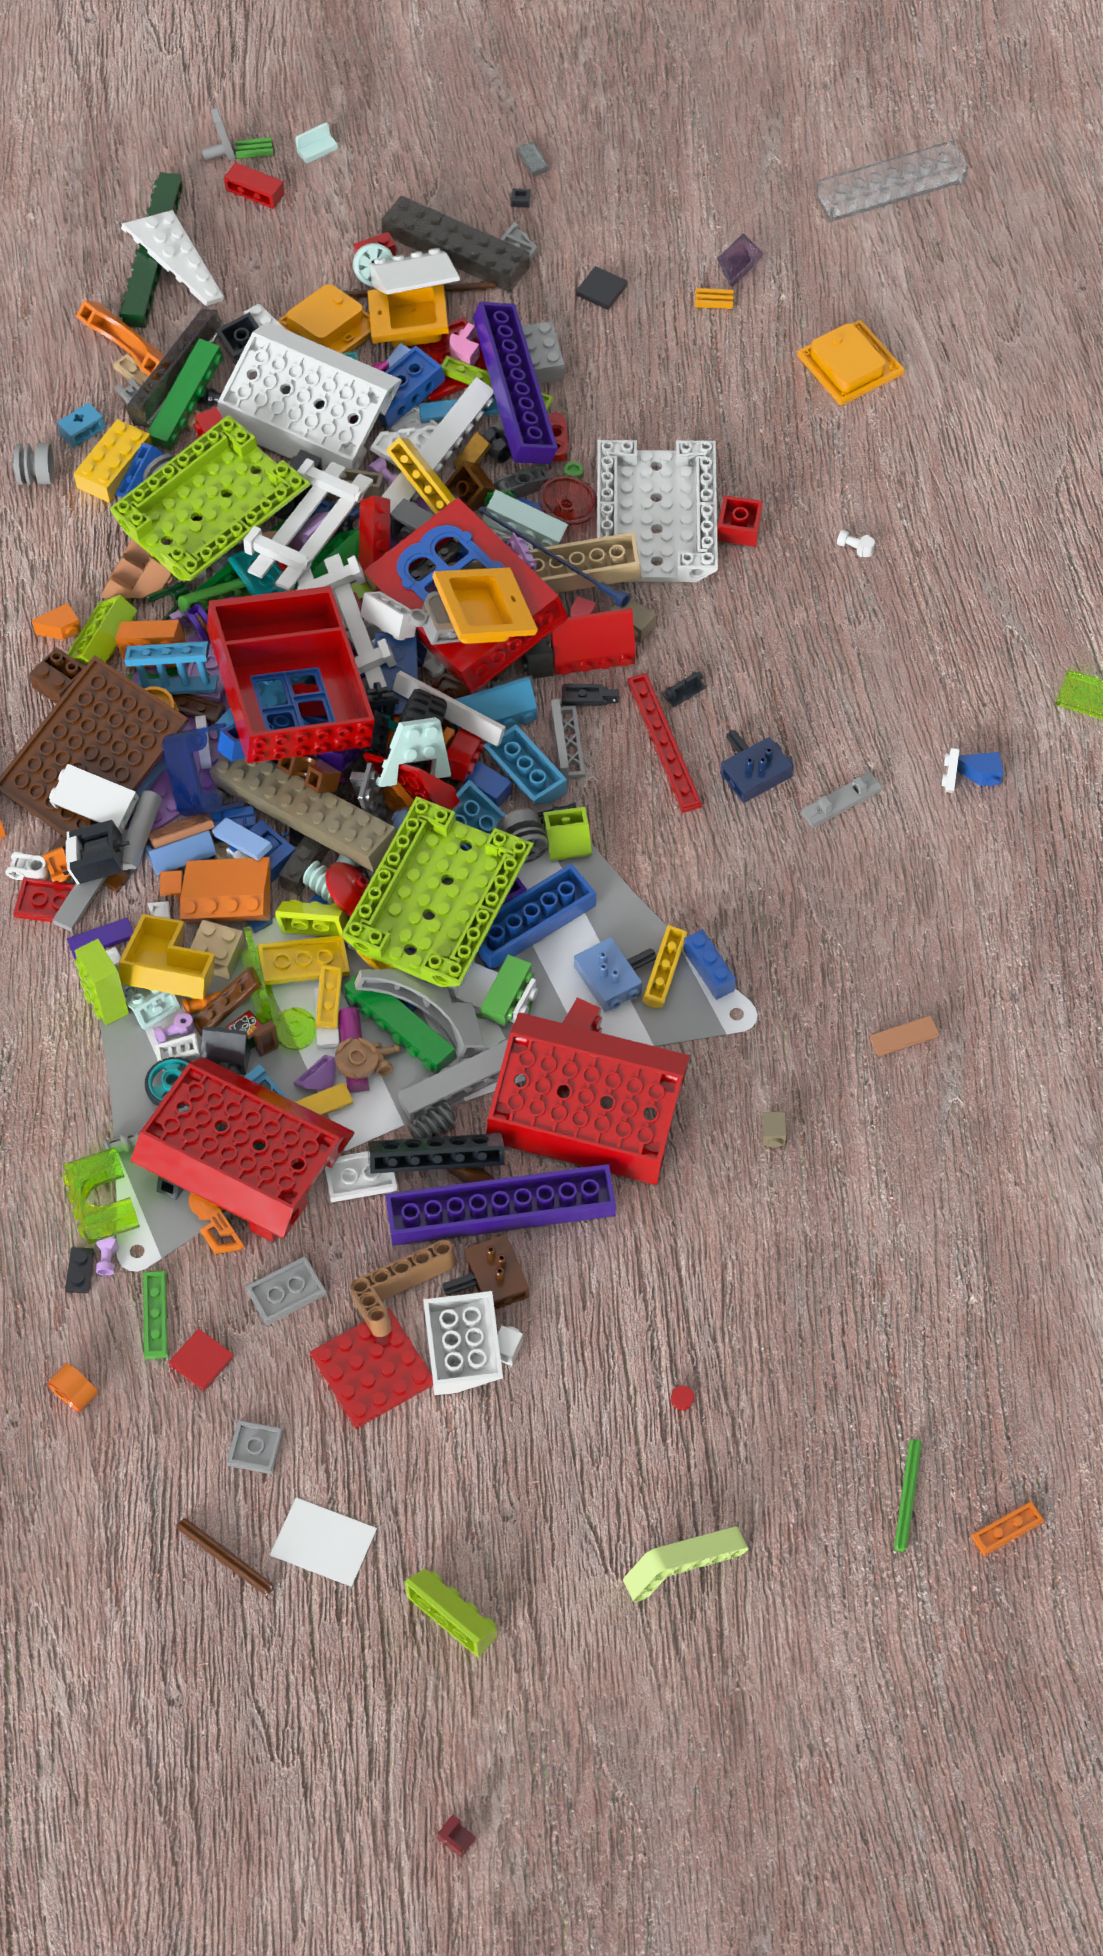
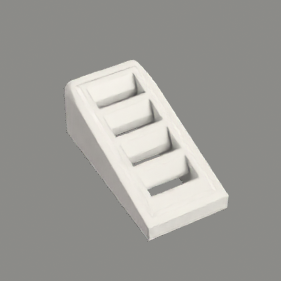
(187, 1041)

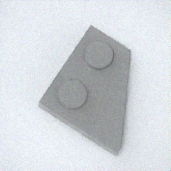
(517, 238)

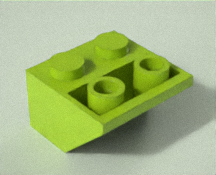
(567, 833)

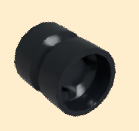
(500, 448)

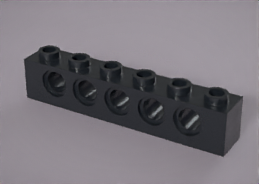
(436, 1153)

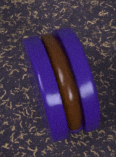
(197, 621)

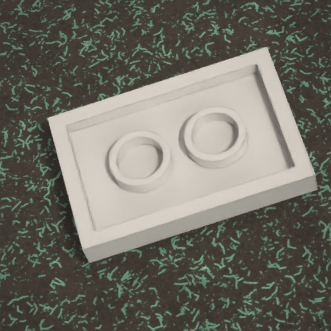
(352, 1178)

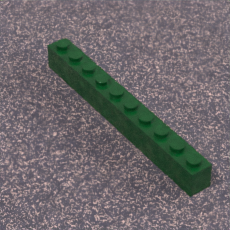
(146, 269)

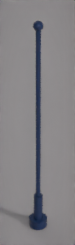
(620, 598)

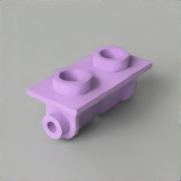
(520, 548)

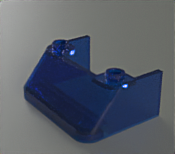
(183, 772)

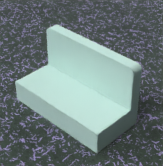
(315, 143)

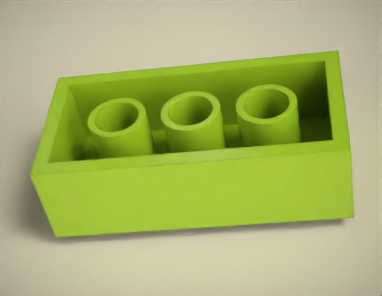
(100, 982)

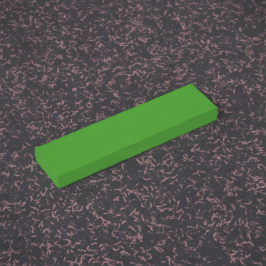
(155, 1315)

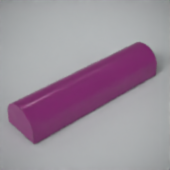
(351, 1028)

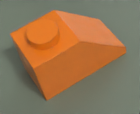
(57, 623)

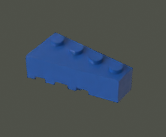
(229, 740)

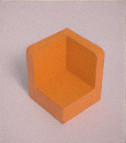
(171, 883)

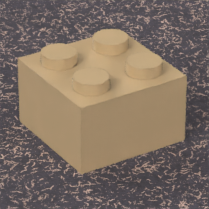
(222, 941)

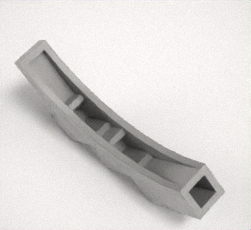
(455, 1019)

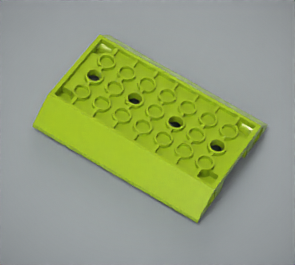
(194, 487)
(411, 885)

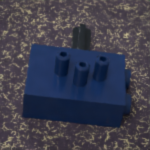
(755, 767)

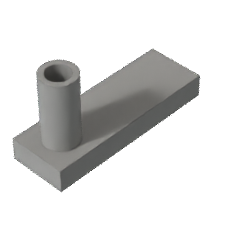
(222, 148)

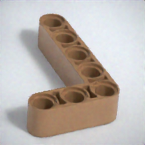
(396, 1277)

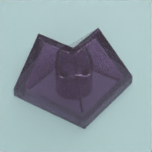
(739, 258)

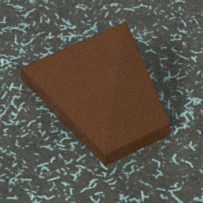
(471, 1174)

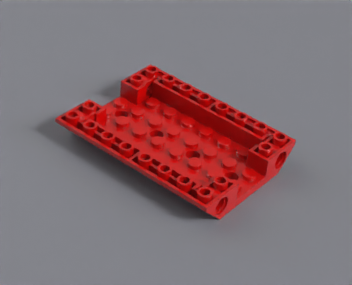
(578, 1126)
(224, 1163)

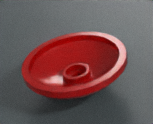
(346, 885)

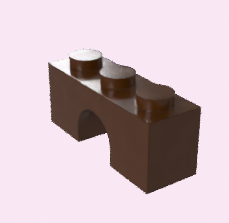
(318, 774)

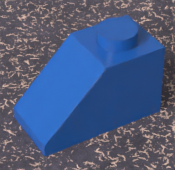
(981, 768)

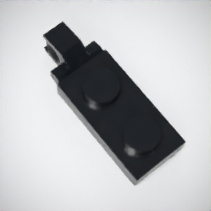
(588, 695)

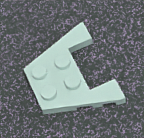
(416, 742)

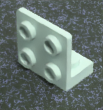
(150, 1005)

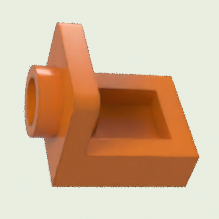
(56, 864)

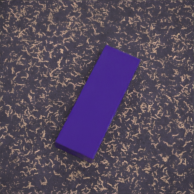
(108, 935)

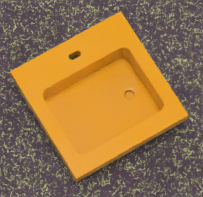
(408, 316)
(329, 320)
(850, 361)
(484, 604)

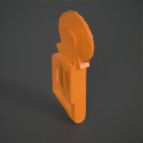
(212, 1212)

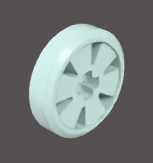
(364, 257)

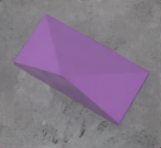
(318, 1076)

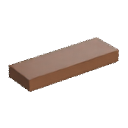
(904, 1036)

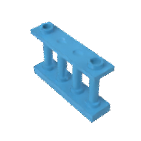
(169, 654)

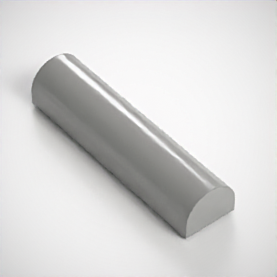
(140, 828)

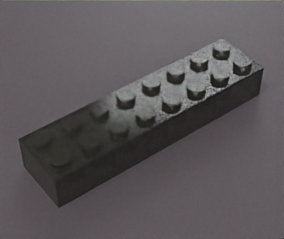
(465, 245)

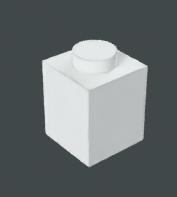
(510, 1343)

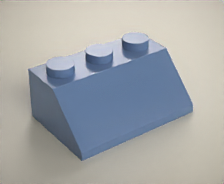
(179, 852)

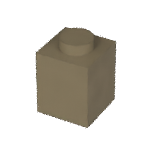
(773, 1129)

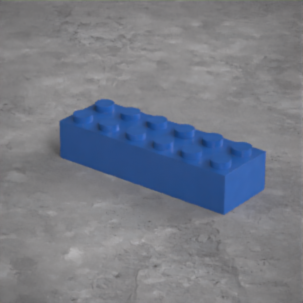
(537, 915)

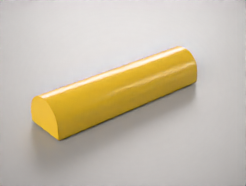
(664, 967)

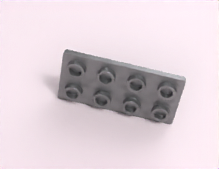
(368, 793)

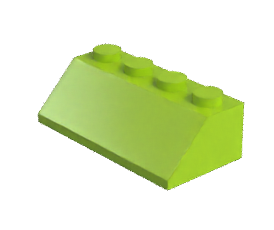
(101, 629)
(451, 1611)

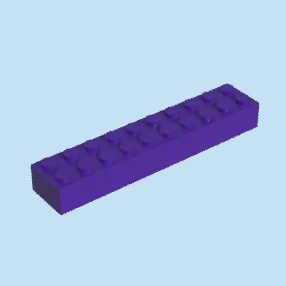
(514, 383)
(500, 1205)

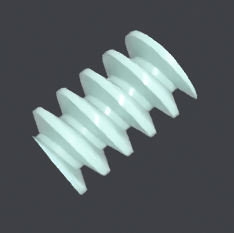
(315, 879)

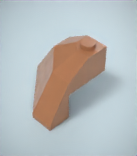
(136, 574)

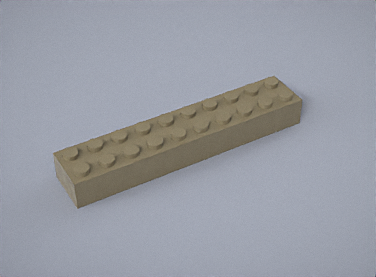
(314, 814)

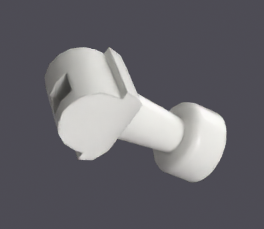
(863, 546)

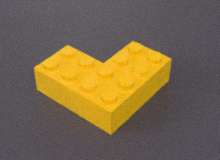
(160, 963)

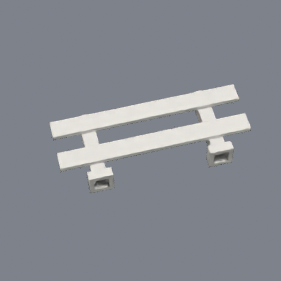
(276, 548)
(339, 578)

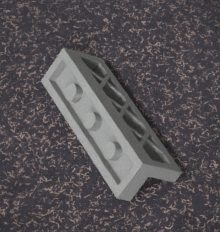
(564, 758)

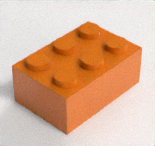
(148, 633)

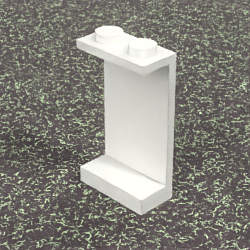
(93, 797)
(478, 983)

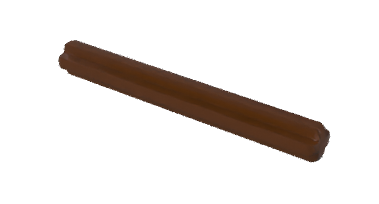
(225, 1556)

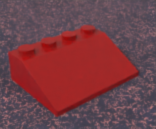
(594, 642)
(419, 783)

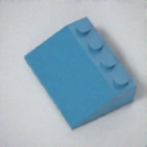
(476, 810)

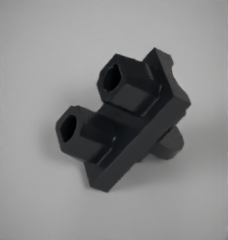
(382, 698)

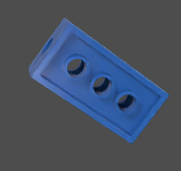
(419, 378)

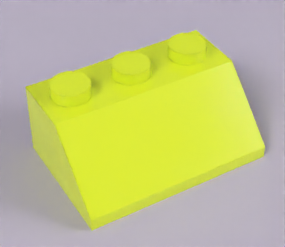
(311, 918)

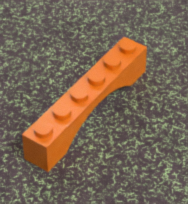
(106, 323)

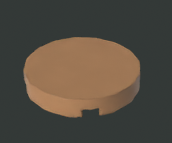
(356, 1058)

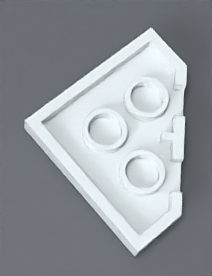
(385, 439)

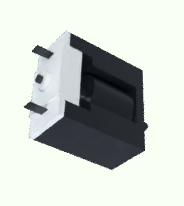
(94, 852)

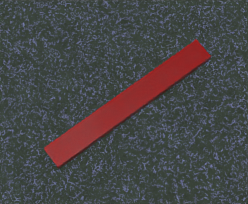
(664, 743)

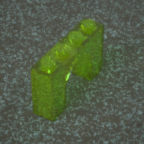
(104, 1220)

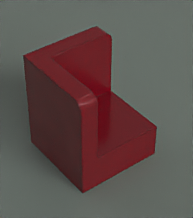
(456, 1836)

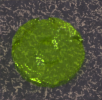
(295, 1028)

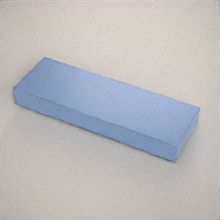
(242, 839)

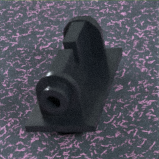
(684, 689)
(379, 734)

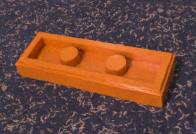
(1007, 1528)

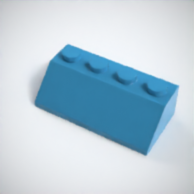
(505, 704)
(528, 767)

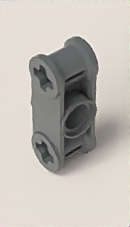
(524, 481)

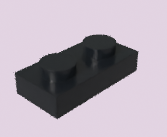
(80, 1270)

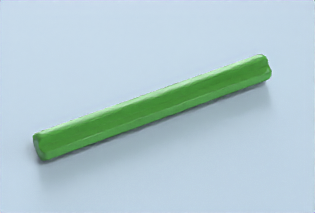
(907, 1496)

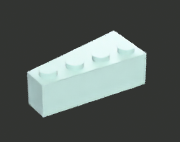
(525, 519)

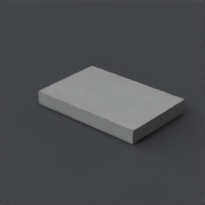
(286, 1290)

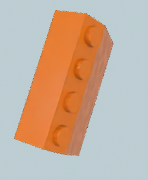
(226, 891)

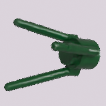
(174, 591)

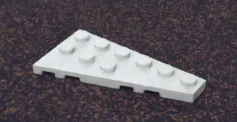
(173, 250)

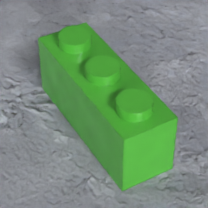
(507, 990)

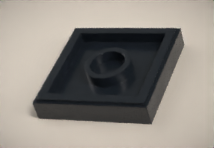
(601, 287)

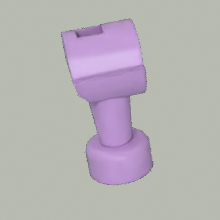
(380, 466)
(182, 1024)
(108, 1248)

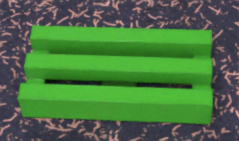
(253, 148)

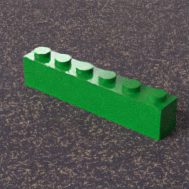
(185, 394)
(403, 1027)

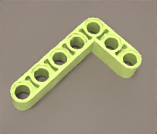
(682, 1557)

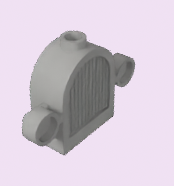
(434, 620)

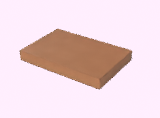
(180, 830)

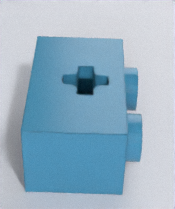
(81, 425)

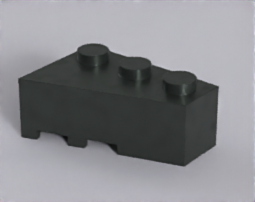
(539, 660)

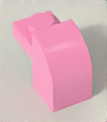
(463, 347)

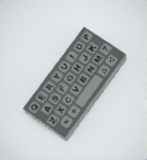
(532, 159)

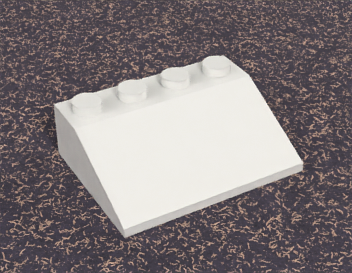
(412, 271)
(462, 1341)

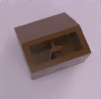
(55, 674)

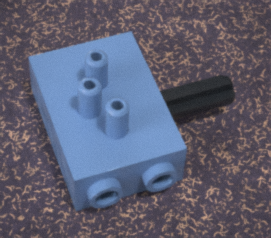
(610, 974)

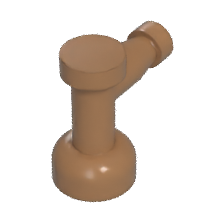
(385, 1067)

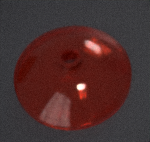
(568, 499)

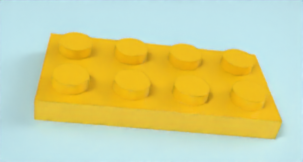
(301, 959)

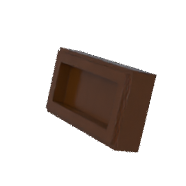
(266, 1038)

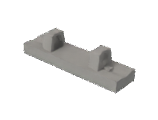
(841, 800)

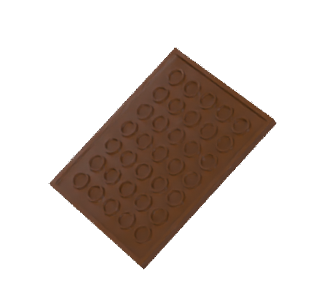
(98, 726)

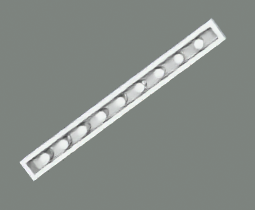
(445, 437)

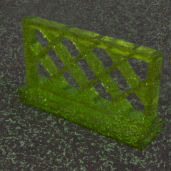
(263, 997)

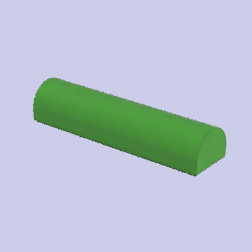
(232, 588)

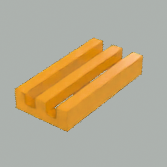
(710, 297)

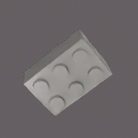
(545, 352)

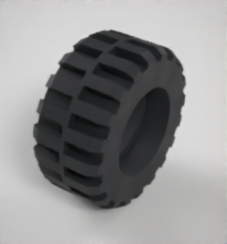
(421, 706)

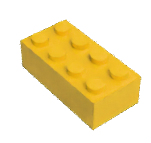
(109, 460)

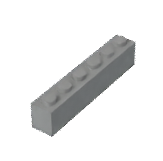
(453, 1082)

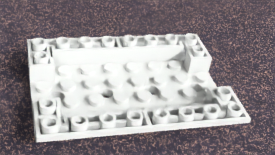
(315, 373)
(683, 515)

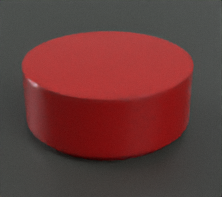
(682, 1397)

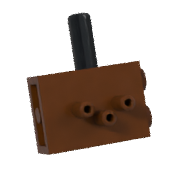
(492, 1269)

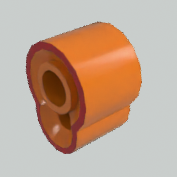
(72, 1387)

